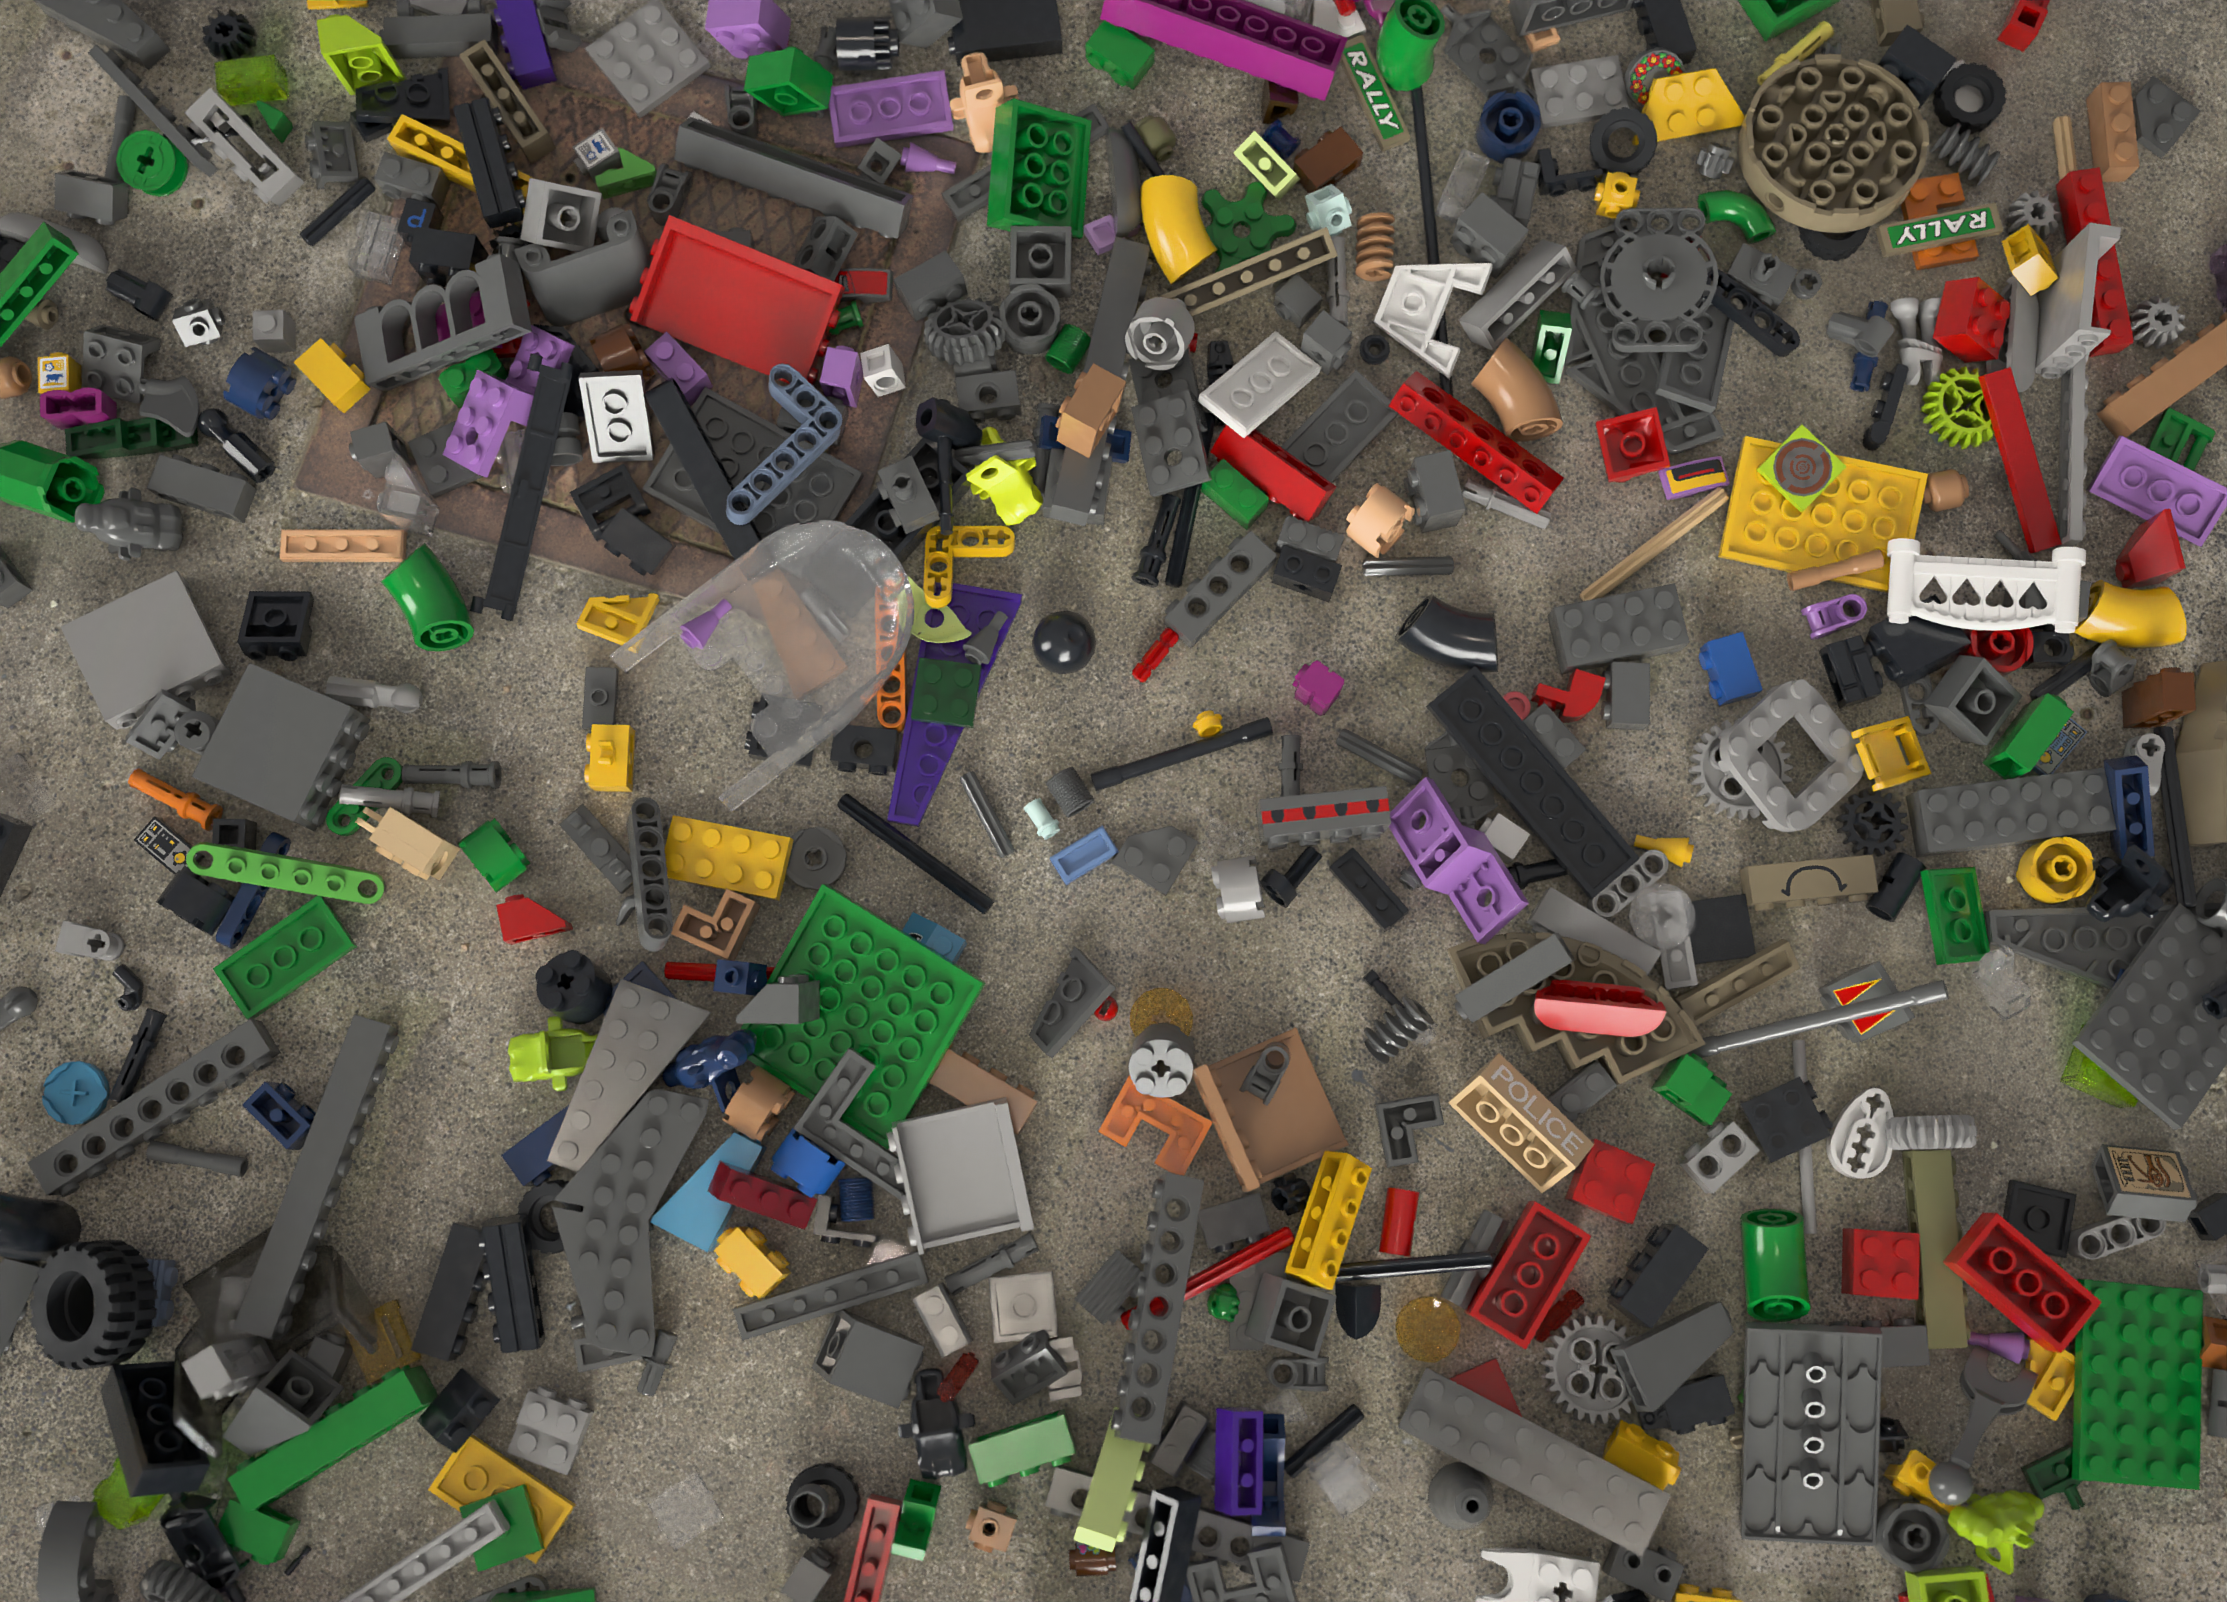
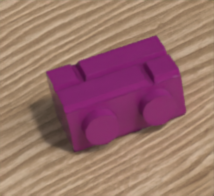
(1317, 687)

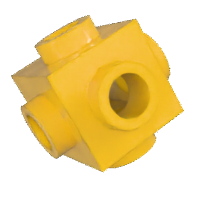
(1616, 194)

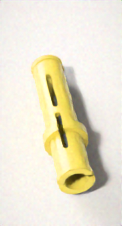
(1801, 50)

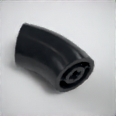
(1451, 636)
(35, 1226)

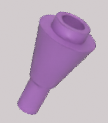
(920, 160)
(700, 628)
(2007, 1345)

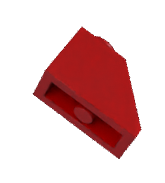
(527, 920)

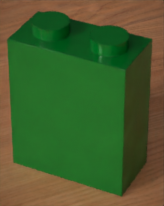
(2028, 736)

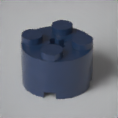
(1508, 126)
(259, 384)

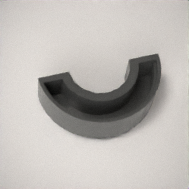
(67, 1554)

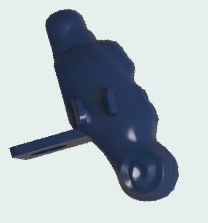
(712, 1064)

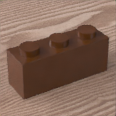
(2158, 699)

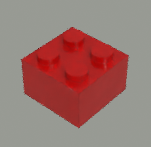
(1971, 320)
(1610, 1182)
(1880, 1263)

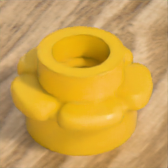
(1208, 724)

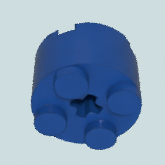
(806, 1164)

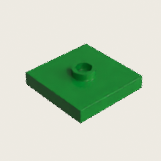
(516, 1542)

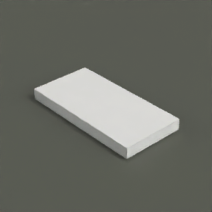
(1259, 384)

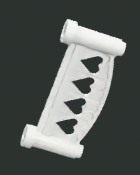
(2056, 581)

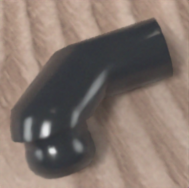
(133, 988)

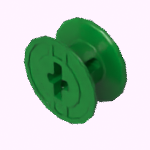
(135, 162)

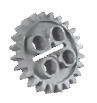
(1713, 779)
(1565, 1365)

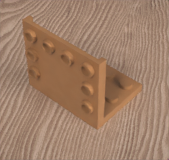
(1275, 1137)

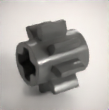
(1715, 160)

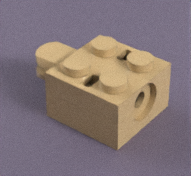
(409, 841)

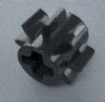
(1290, 1194)

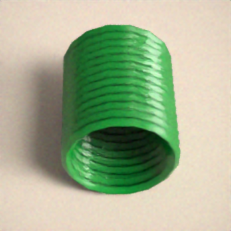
(1068, 348)

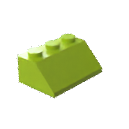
(356, 53)

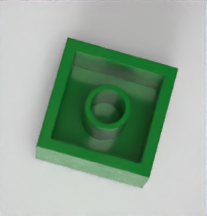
(788, 81)

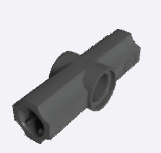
(1484, 1237)

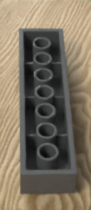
(1534, 1462)

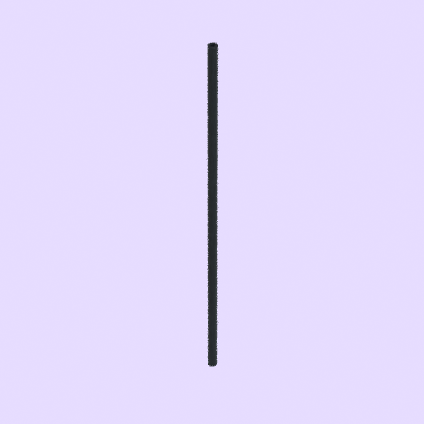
(1428, 208)

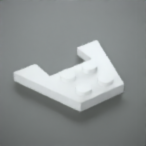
(1417, 302)

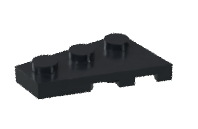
(419, 98)

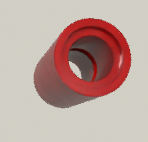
(1399, 1222)

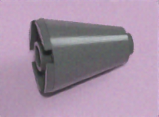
(1460, 1496)

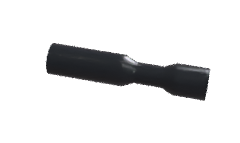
(296, 1562)

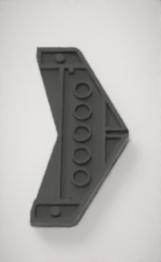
(1625, 378)
(610, 1237)

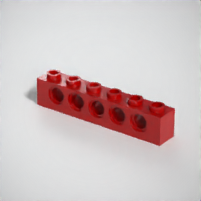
(1476, 441)

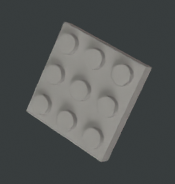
(648, 58)

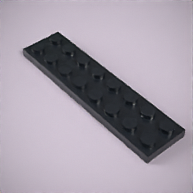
(1533, 782)

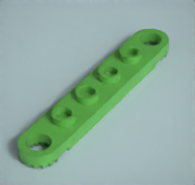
(285, 872)

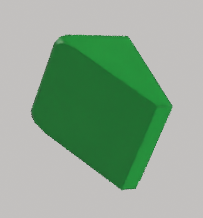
(276, 120)

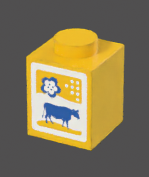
(58, 373)

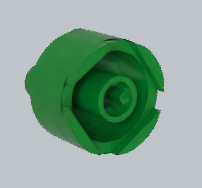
(493, 856)

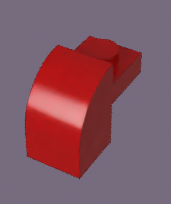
(1577, 701)

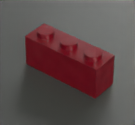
(761, 1195)

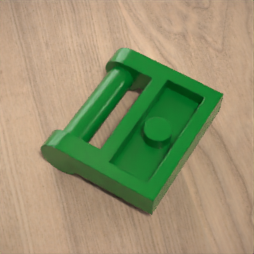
(2172, 434)

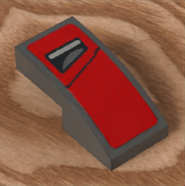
(866, 284)

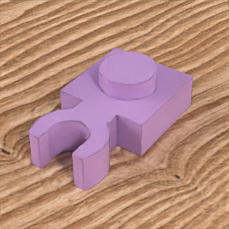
(1102, 234)

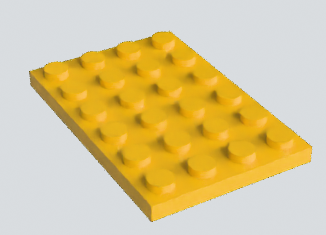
(1850, 517)

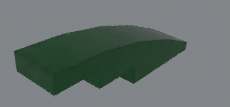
(125, 438)

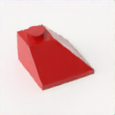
(2150, 553)

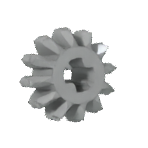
(2036, 212)
(2157, 322)

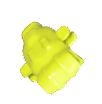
(1006, 483)

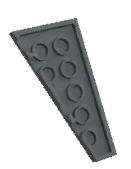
(629, 1054)

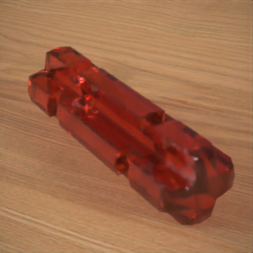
(1558, 1315)
(957, 1377)

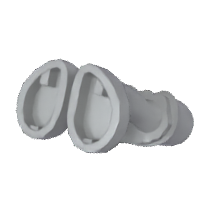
(1915, 351)

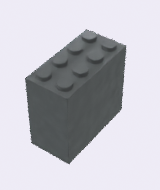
(282, 747)

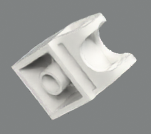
(1536, 1573)

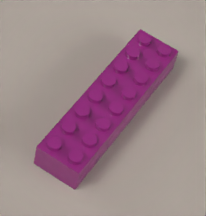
(1239, 37)

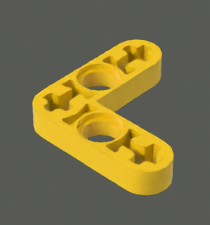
(953, 547)

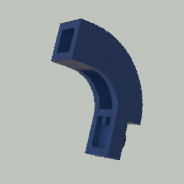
(1272, 1520)

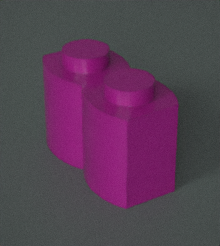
(76, 408)

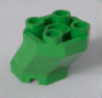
(46, 480)

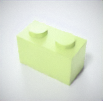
(1266, 165)

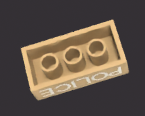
(1521, 1123)

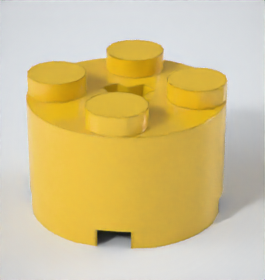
(2052, 885)

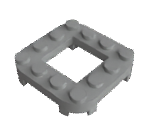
(1761, 783)

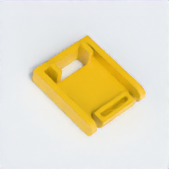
(1883, 756)

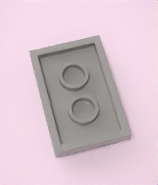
(1578, 91)

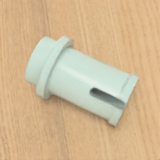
(1042, 819)

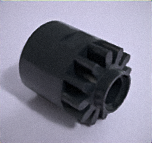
(866, 43)

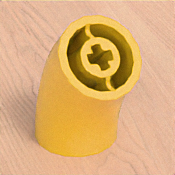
(1174, 225)
(2133, 616)

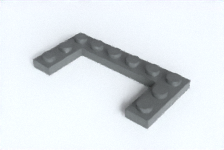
(824, 1127)

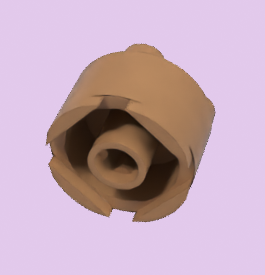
(757, 1104)

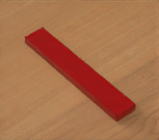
(2019, 460)

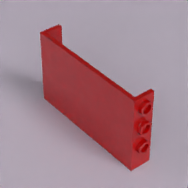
(736, 301)

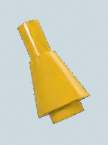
(1675, 849)

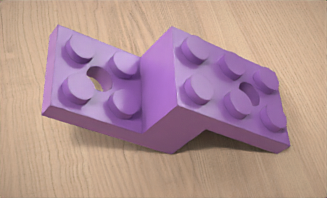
(497, 402)
(1456, 861)

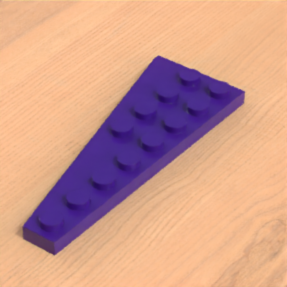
(927, 745)

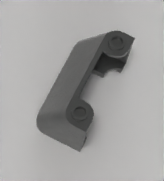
(590, 279)

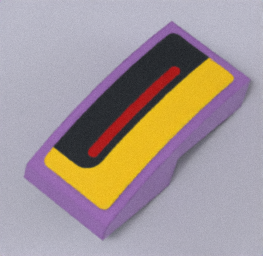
(1693, 477)

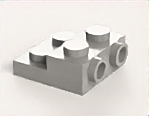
(550, 1429)

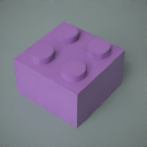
(748, 26)

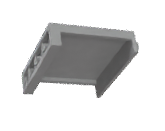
(2067, 304)
(143, 646)
(960, 1174)

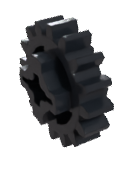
(1885, 822)

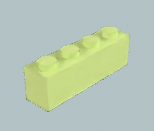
(1111, 1491)

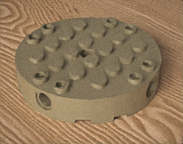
(1832, 143)

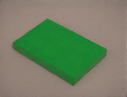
(1955, 915)

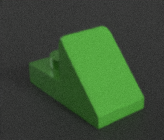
(633, 176)

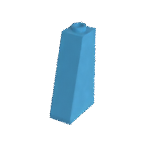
(696, 1213)

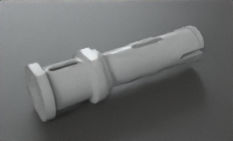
(406, 801)

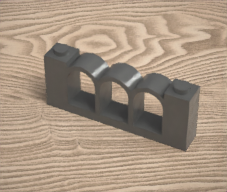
(381, 327)

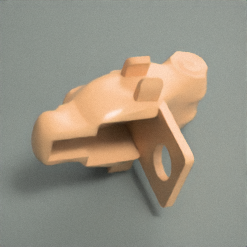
(980, 94)

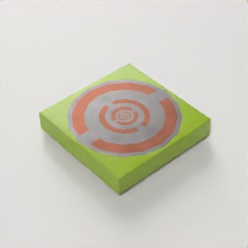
(1801, 468)

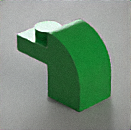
(916, 1519)

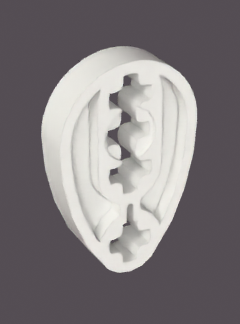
(1844, 1133)

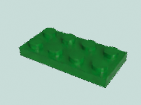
(285, 957)

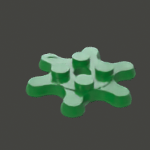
(1248, 213)

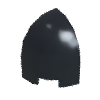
(1357, 1308)

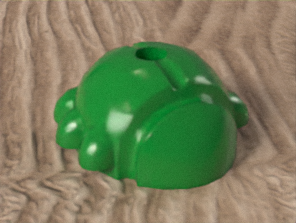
(1223, 1302)

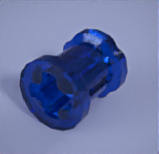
(1281, 139)

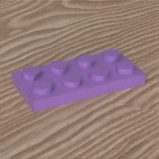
(890, 109)
(2150, 483)

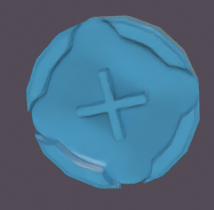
(75, 1093)

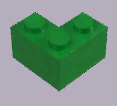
(1693, 1088)

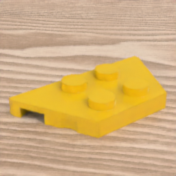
(1690, 105)

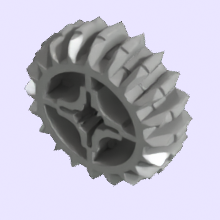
(1931, 1132)

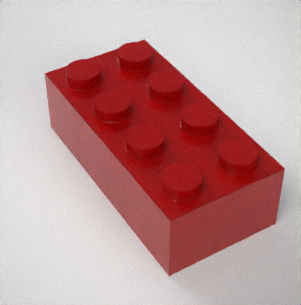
(1527, 1274)
(2022, 1282)

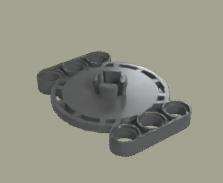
(1636, 293)

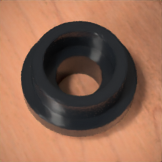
(1378, 342)

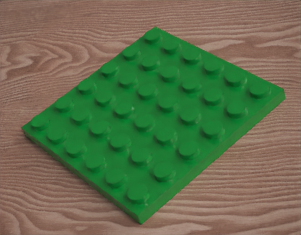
(878, 997)

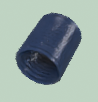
(856, 1199)

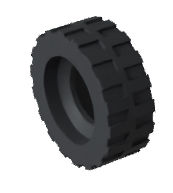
(1979, 77)
(1618, 119)
(1830, 248)
(532, 1205)
(848, 1500)

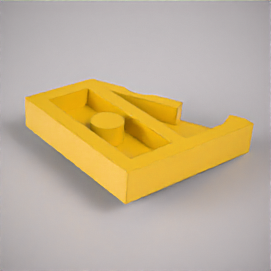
(617, 617)
(2054, 1379)

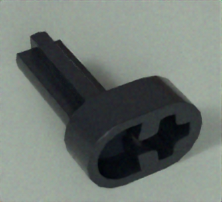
(1281, 887)

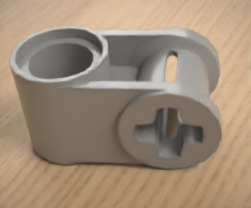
(2153, 759)
(87, 942)

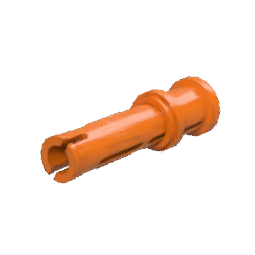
(187, 804)

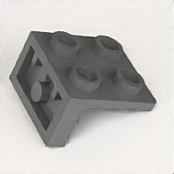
(116, 361)

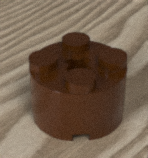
(621, 351)

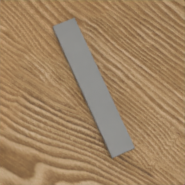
(434, 1557)

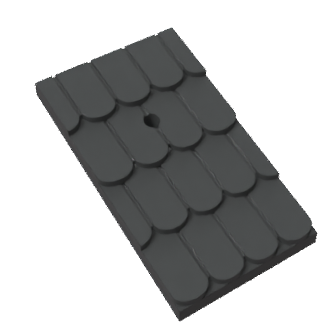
(1810, 1433)

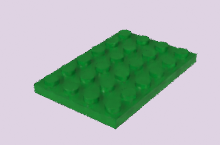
(2139, 1387)

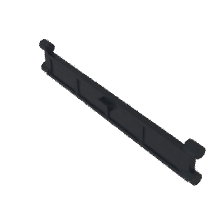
(527, 488)

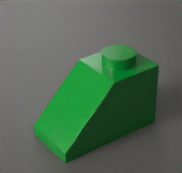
(1551, 344)

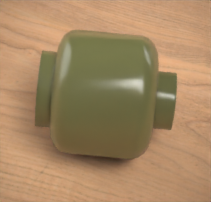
(1157, 136)

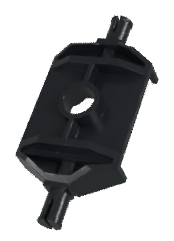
(190, 1524)

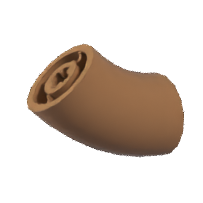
(1518, 394)

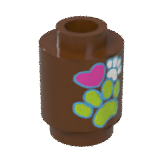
(1091, 1560)

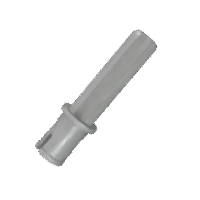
(1504, 503)

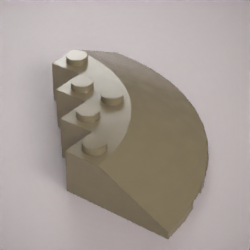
(1618, 1055)

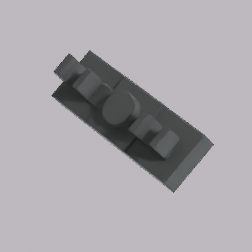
(599, 847)

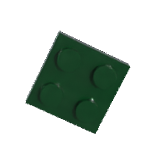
(946, 692)

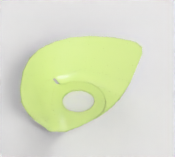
(949, 631)

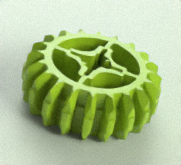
(1952, 387)

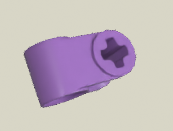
(1829, 616)

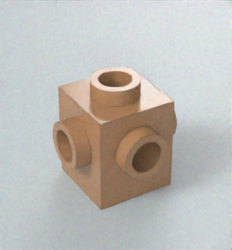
(987, 1539)

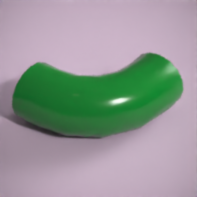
(1738, 209)

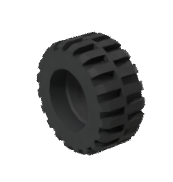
(64, 1304)

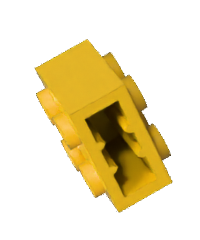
(745, 1254)

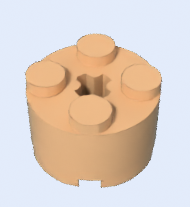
(1379, 520)

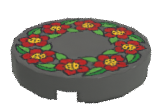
(1648, 66)

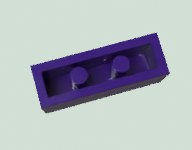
(525, 43)
(1239, 1461)

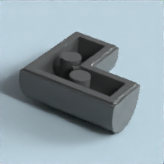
(1397, 1122)

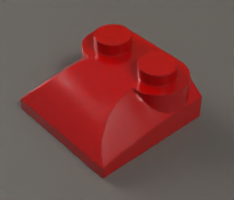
(1632, 445)

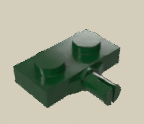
(2054, 1475)

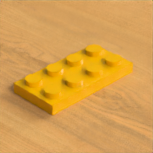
(727, 857)
(482, 1471)

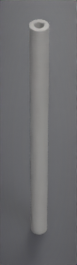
(1805, 1154)

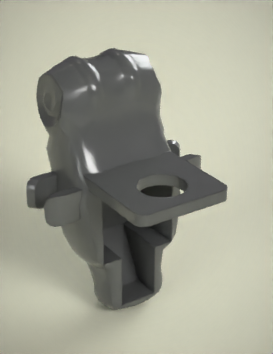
(132, 524)

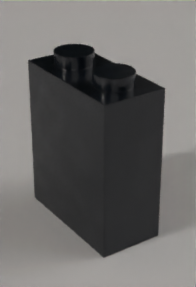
(1915, 647)

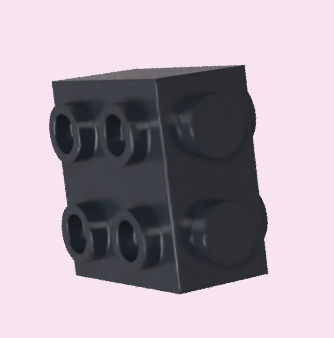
(1787, 1119)

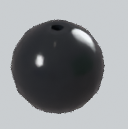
(1064, 642)

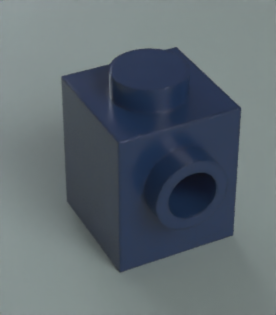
(740, 977)

